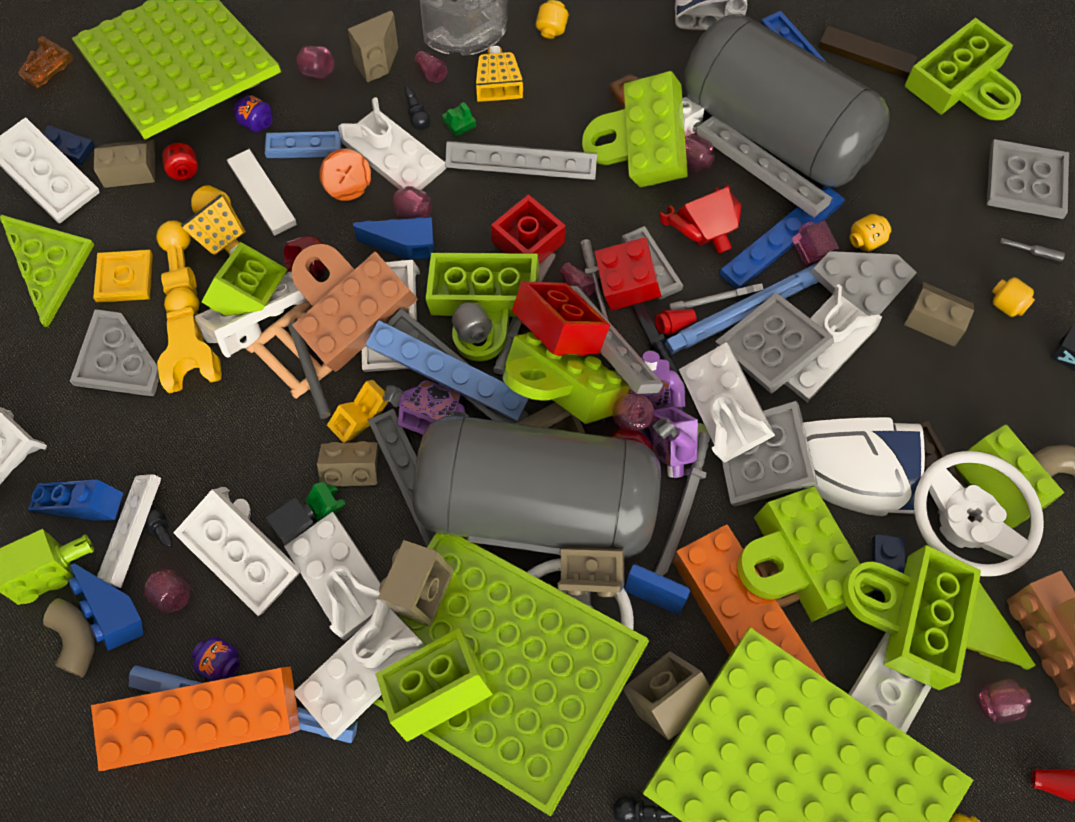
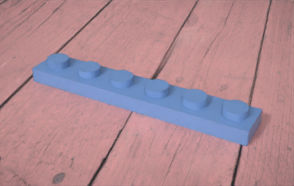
(446, 370)

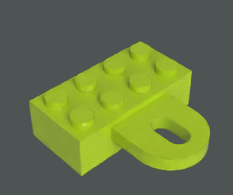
(965, 71)
(647, 131)
(484, 280)
(570, 380)
(806, 549)
(923, 611)

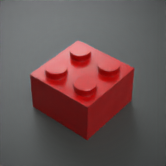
(528, 230)
(628, 274)

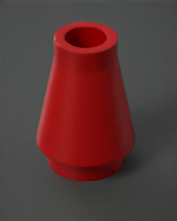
(672, 321)
(1055, 781)

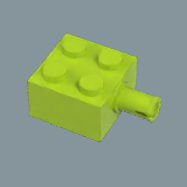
(38, 565)

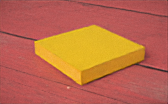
(123, 276)

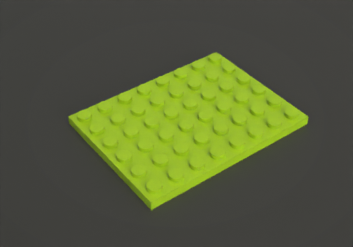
(174, 60)
(546, 662)
(796, 749)

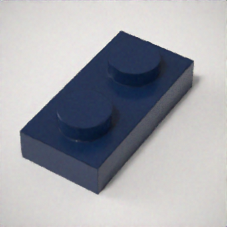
(71, 145)
(889, 552)

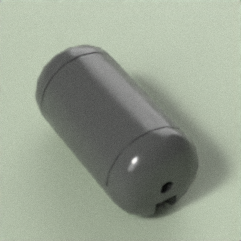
(786, 99)
(535, 486)

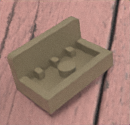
(348, 463)
(592, 571)

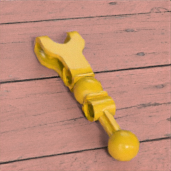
(185, 341)

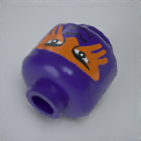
(253, 113)
(215, 659)

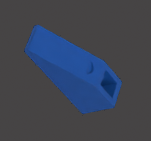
(404, 237)
(77, 499)
(111, 610)

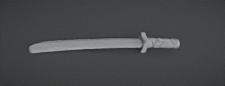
(592, 270)
(515, 324)
(694, 475)

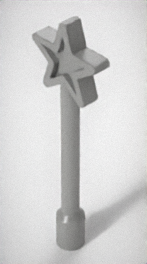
(680, 305)

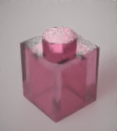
(814, 242)

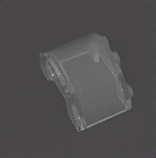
(463, 25)

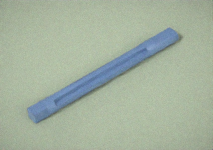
(738, 311)
(158, 681)

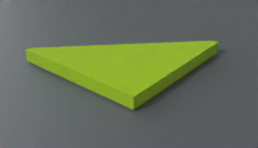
(47, 262)
(993, 636)

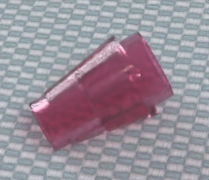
(432, 67)
(576, 277)

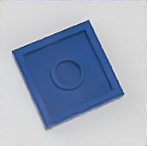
(656, 589)

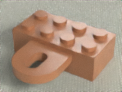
(346, 303)
(1048, 619)

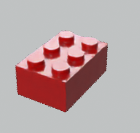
(560, 318)

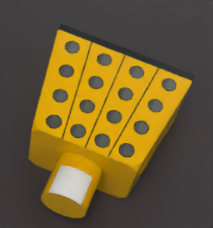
(498, 76)
(216, 226)

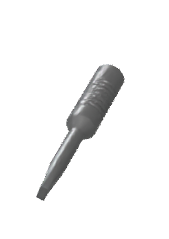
(1037, 250)

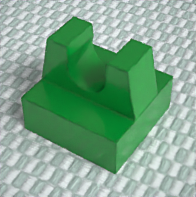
(459, 119)
(322, 500)

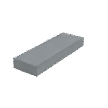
(667, 278)

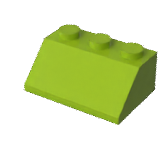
(244, 282)
(1007, 446)
(432, 685)

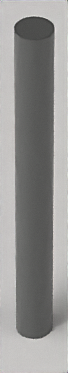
(310, 373)

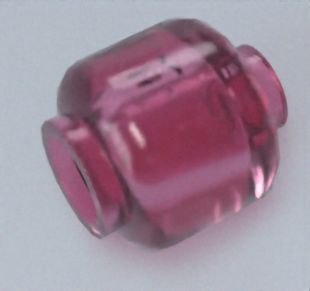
(315, 61)
(698, 153)
(412, 203)
(633, 412)
(167, 590)
(1004, 701)

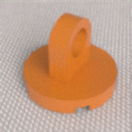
(345, 174)

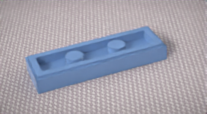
(302, 144)

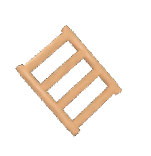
(277, 328)

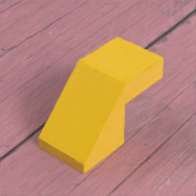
(353, 417)

